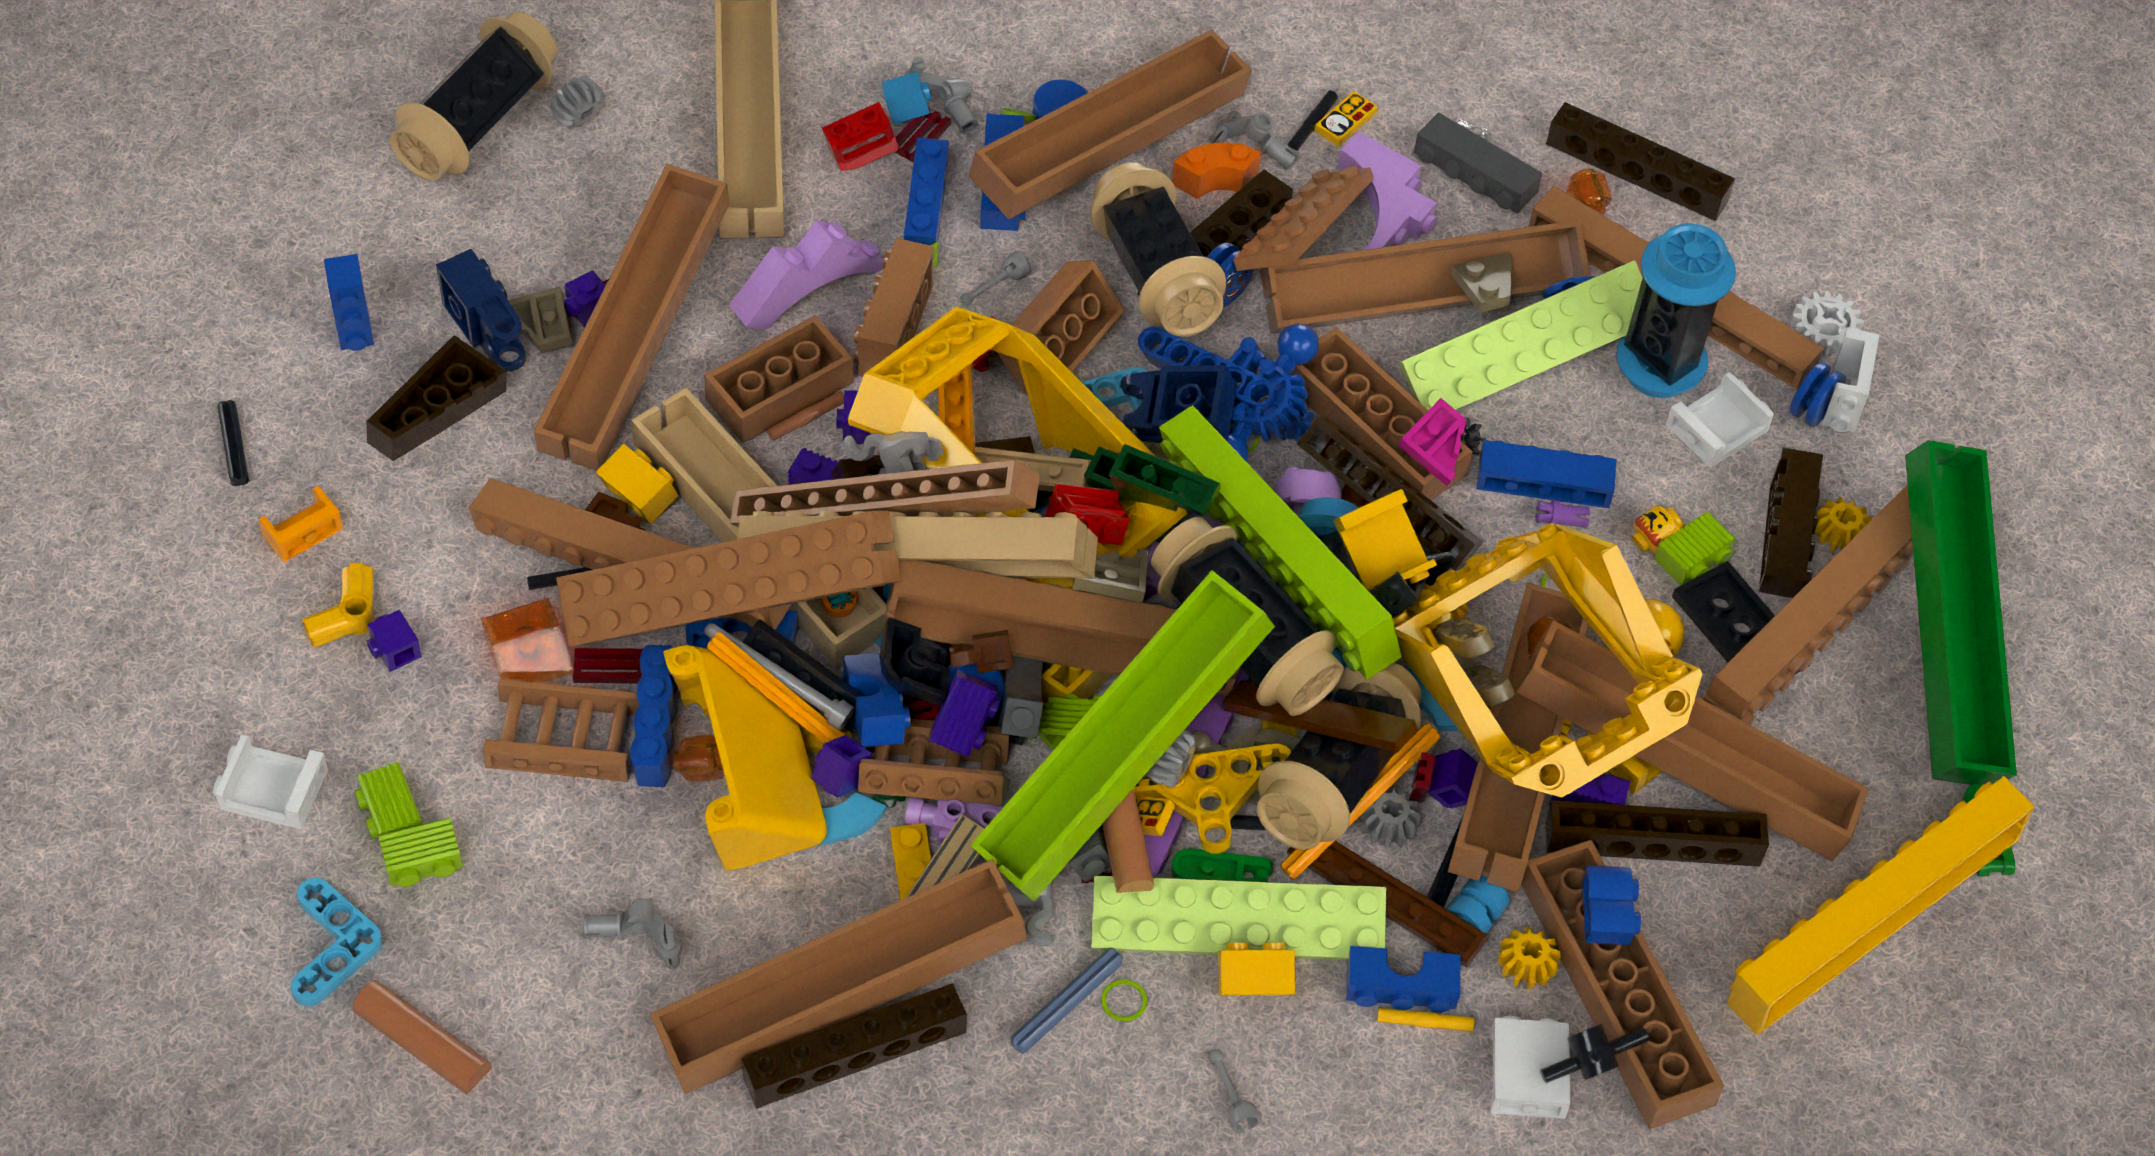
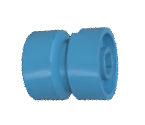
(1477, 901)

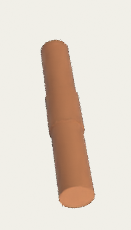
(806, 416)

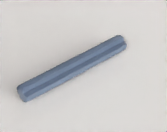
(1066, 1000)

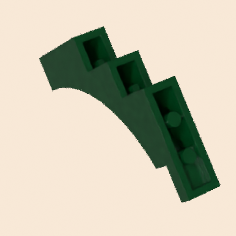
(1149, 479)

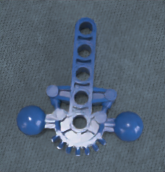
(1285, 392)

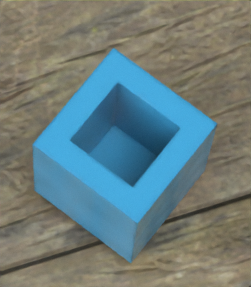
(907, 97)

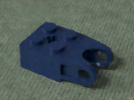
(481, 307)
(1175, 389)

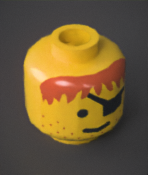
(1654, 527)

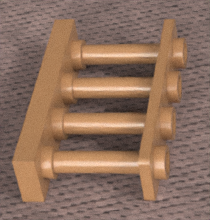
(559, 760)
(934, 781)

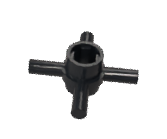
(1593, 1053)

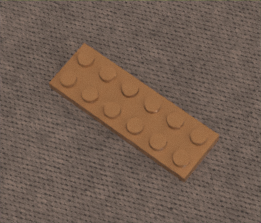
(1303, 218)

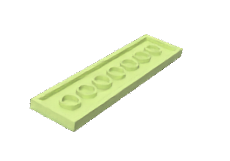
(1526, 341)
(1207, 914)

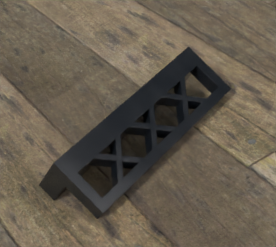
(801, 665)

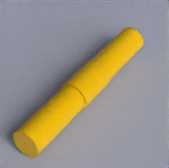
(1425, 1019)

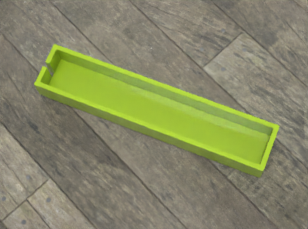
(1285, 546)
(1123, 735)

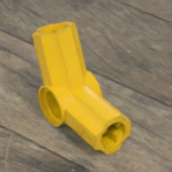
(341, 619)

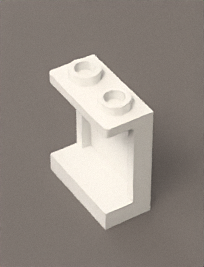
(1856, 362)
(1720, 421)
(270, 784)
(1518, 1056)

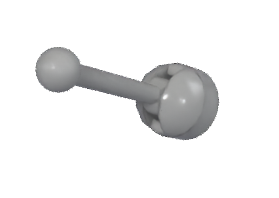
(1014, 267)
(1240, 1108)

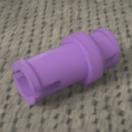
(1562, 514)

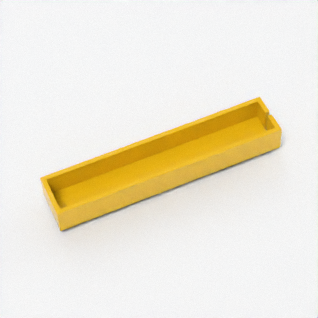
(1879, 904)

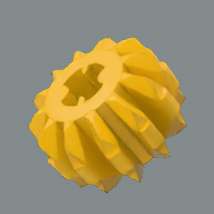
(1840, 522)
(1529, 957)

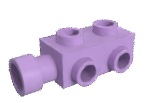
(946, 814)

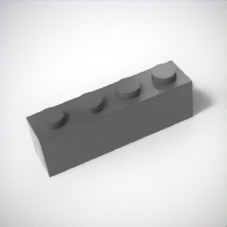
(1477, 163)

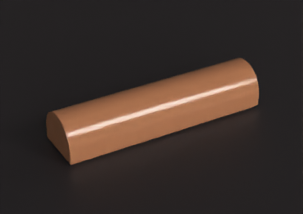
(1128, 848)
(420, 1036)

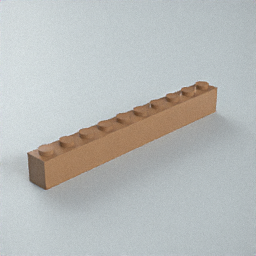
(1735, 321)
(944, 490)
(576, 534)

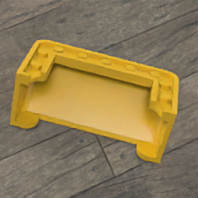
(764, 762)

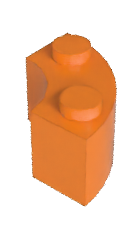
(1215, 168)

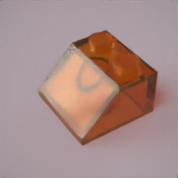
(527, 643)

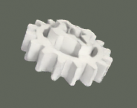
(1826, 319)

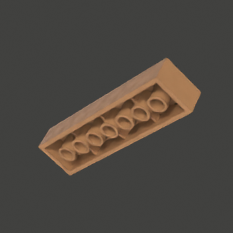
(1624, 993)

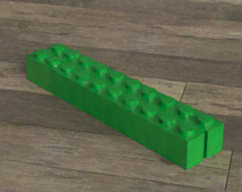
(1960, 614)

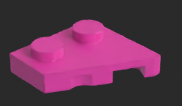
(1436, 440)

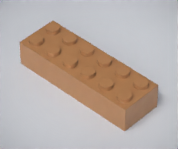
(1370, 408)

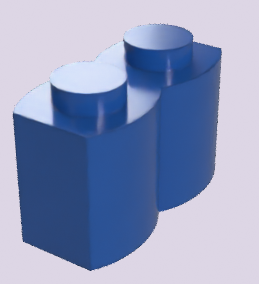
(1609, 905)

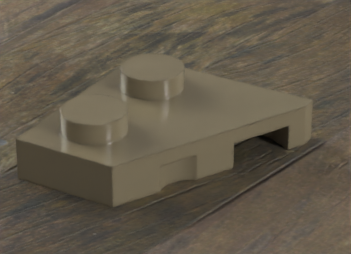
(1486, 281)
(544, 319)
(1117, 576)

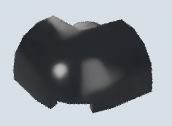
(913, 663)

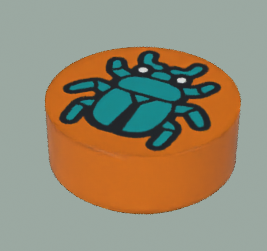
(840, 604)

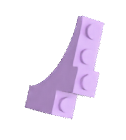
(1392, 193)
(793, 273)

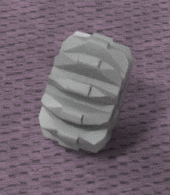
(577, 102)
(1174, 761)
(1391, 818)

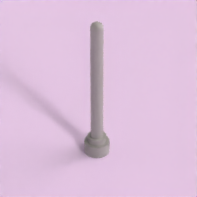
(835, 711)

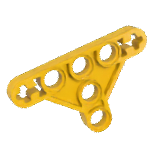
(1225, 784)

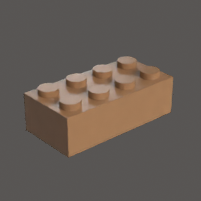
(897, 303)
(1069, 315)
(778, 378)

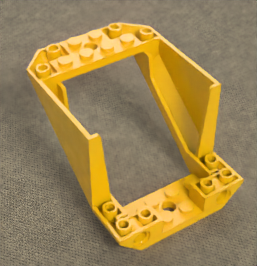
(1061, 405)
(1608, 598)

